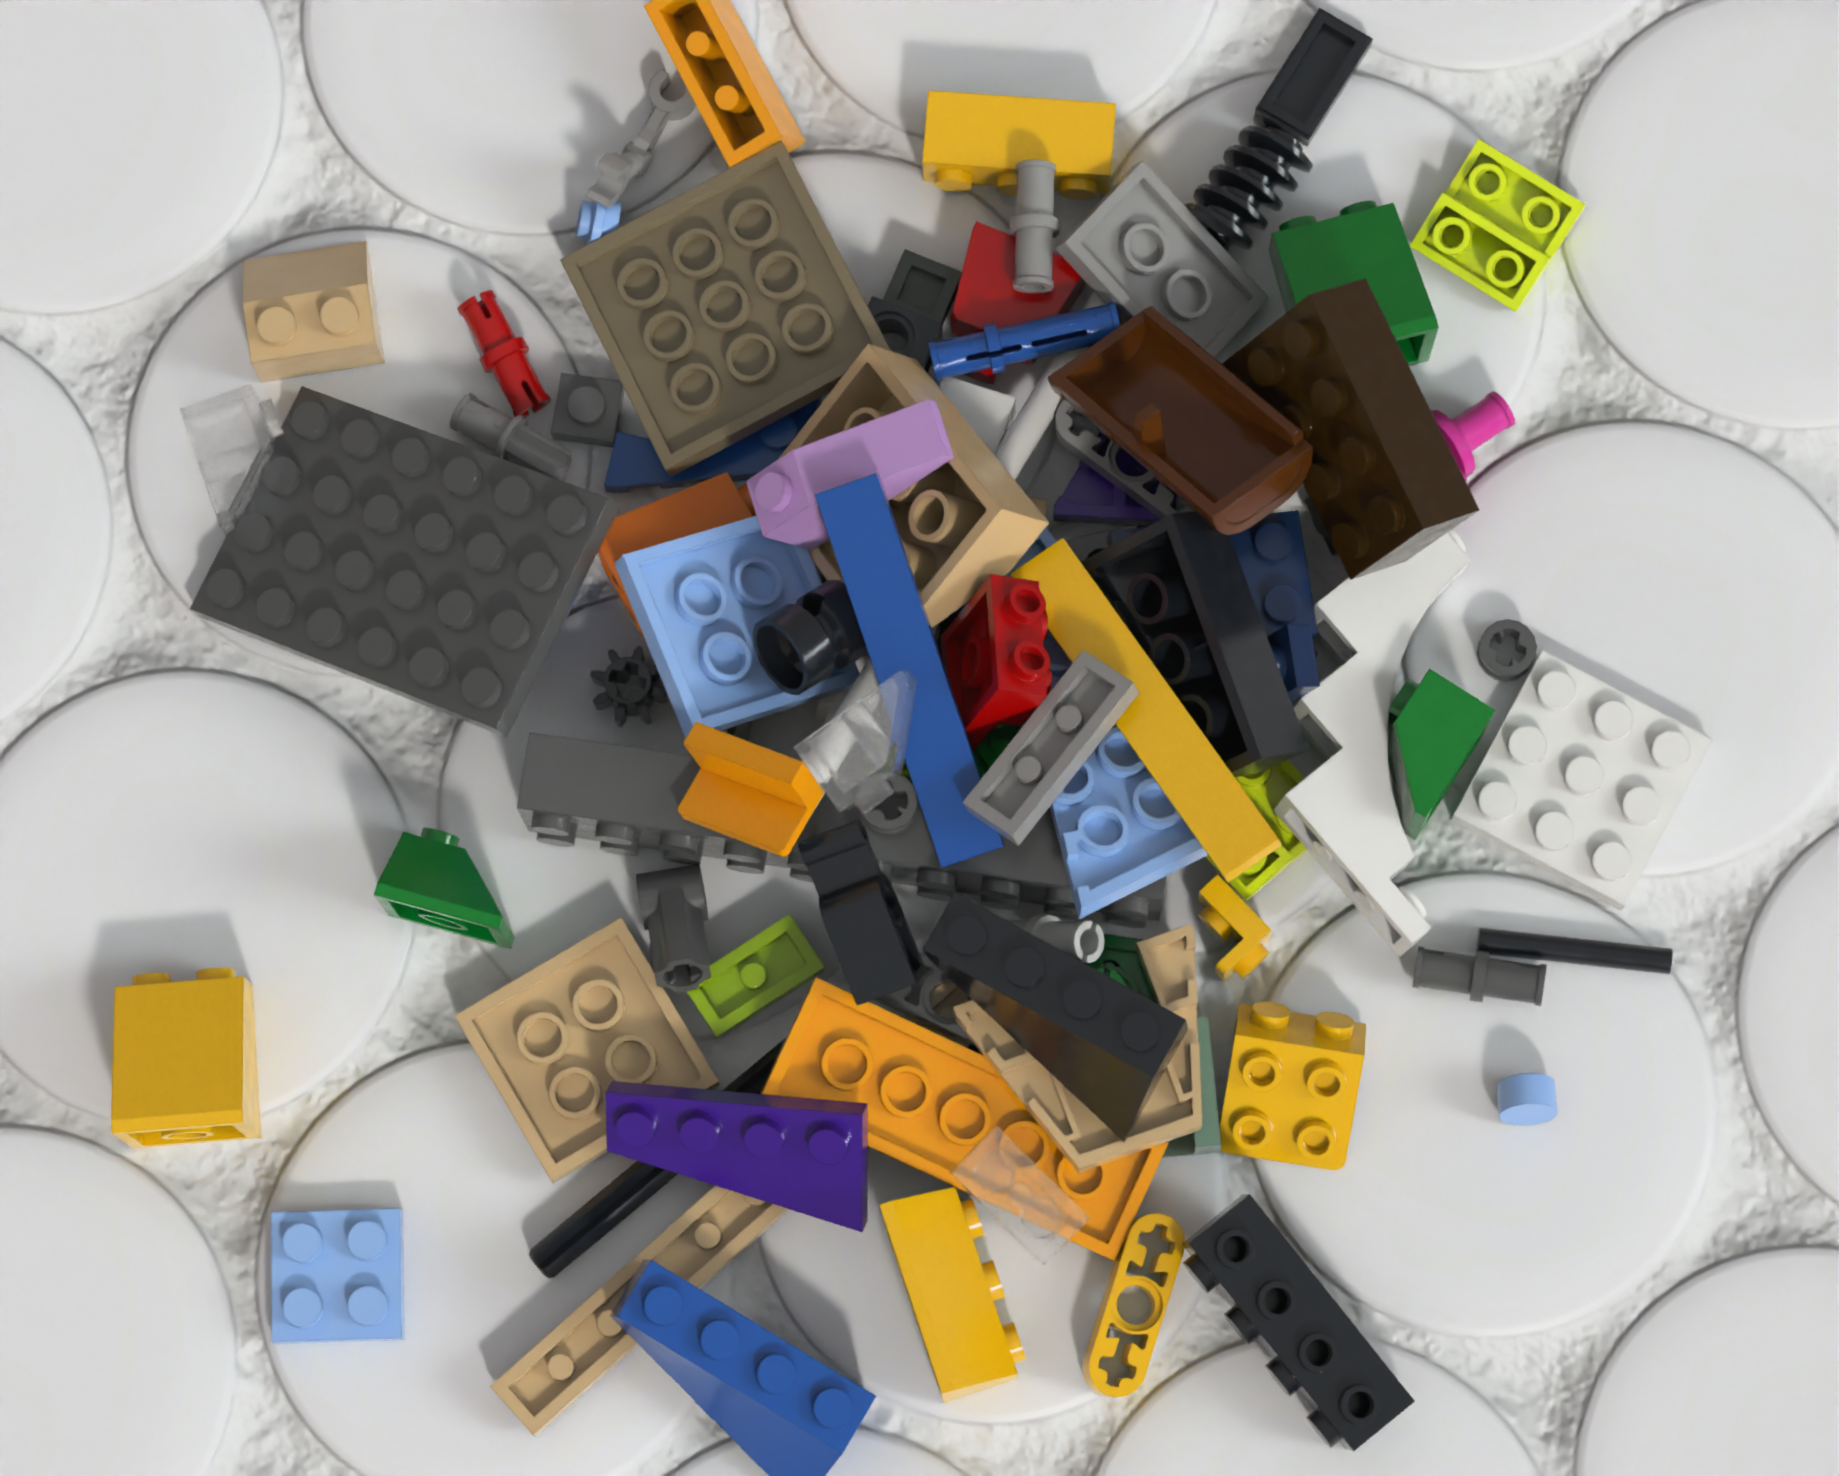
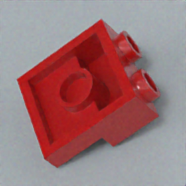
(998, 655)

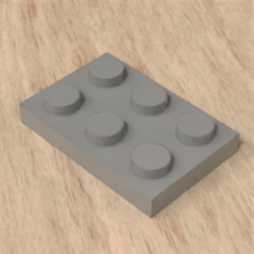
(1153, 252)

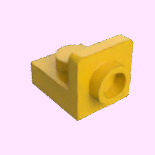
(1230, 916)

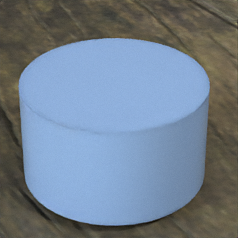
(1526, 1099)

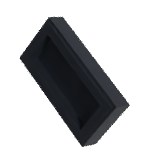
(1314, 76)

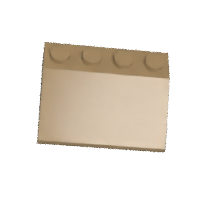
(954, 521)

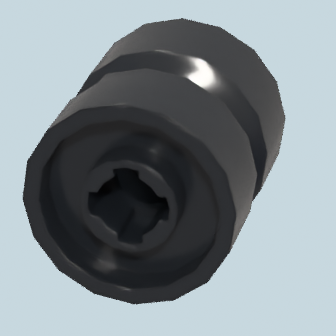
(809, 638)

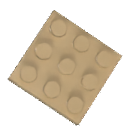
(571, 1031)

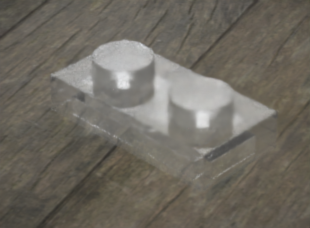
(1019, 1195)

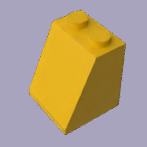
(185, 1060)

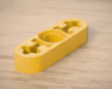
(1133, 1356)

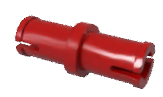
(504, 354)

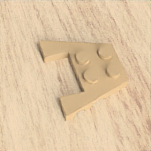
(1072, 1127)

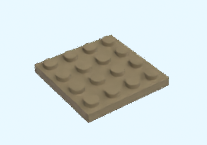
(724, 308)

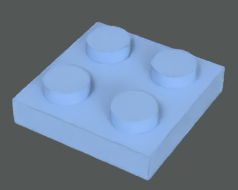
(337, 1276)

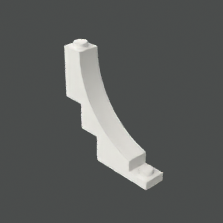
(1347, 804)

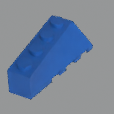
(757, 1387)

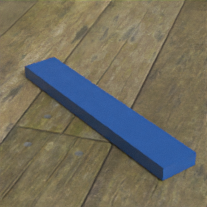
(902, 639)

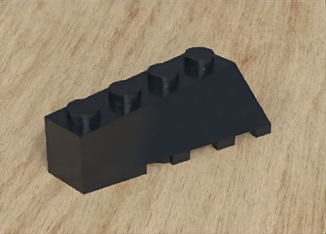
(1200, 627)
(1068, 1016)

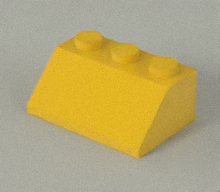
(952, 1292)

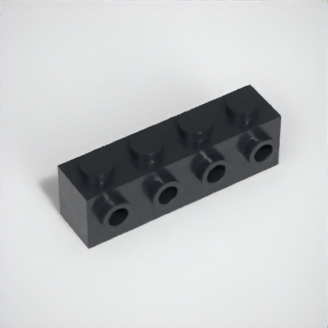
(1296, 1323)

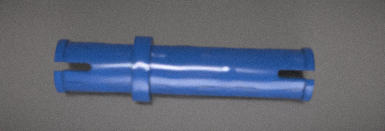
(1021, 341)

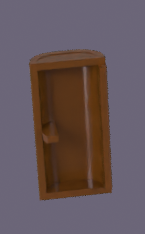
(1188, 421)

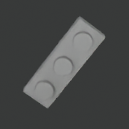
(1050, 747)

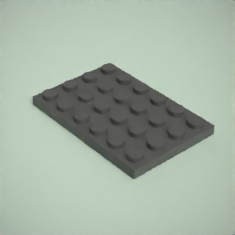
(406, 560)

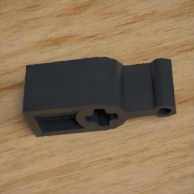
(861, 913)

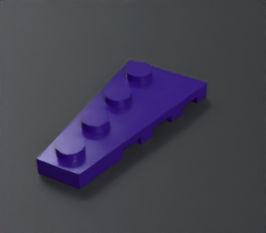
(760, 1145)

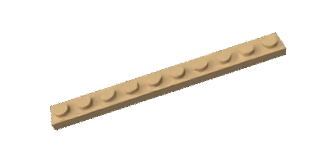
(691, 1247)

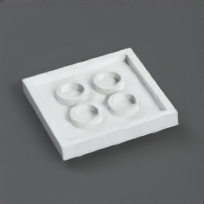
(1582, 779)

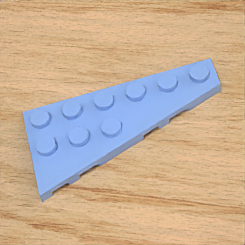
(1112, 814)

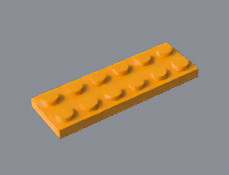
(938, 1101)

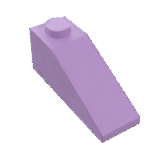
(896, 446)

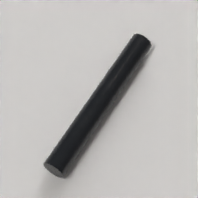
(1575, 950)

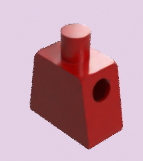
(988, 292)

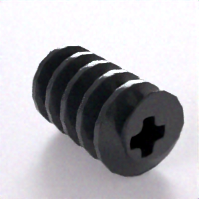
(1248, 182)

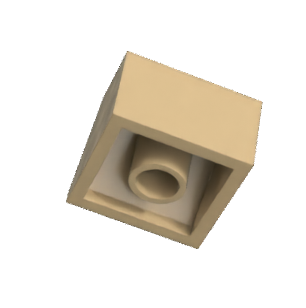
(311, 312)

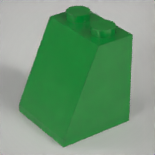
(1352, 247)

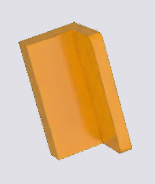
(748, 791)

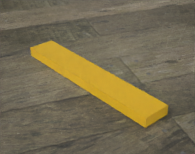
(1156, 720)

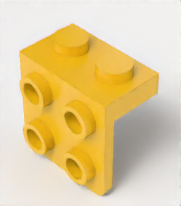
(1292, 1085)

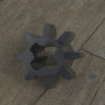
(620, 672)

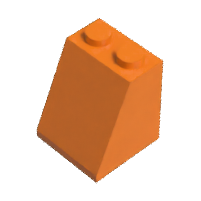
(670, 518)

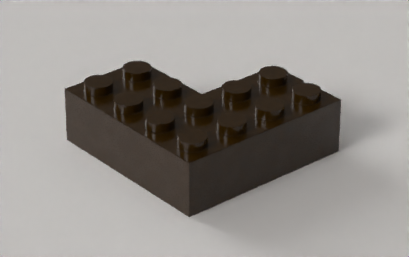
(1378, 453)

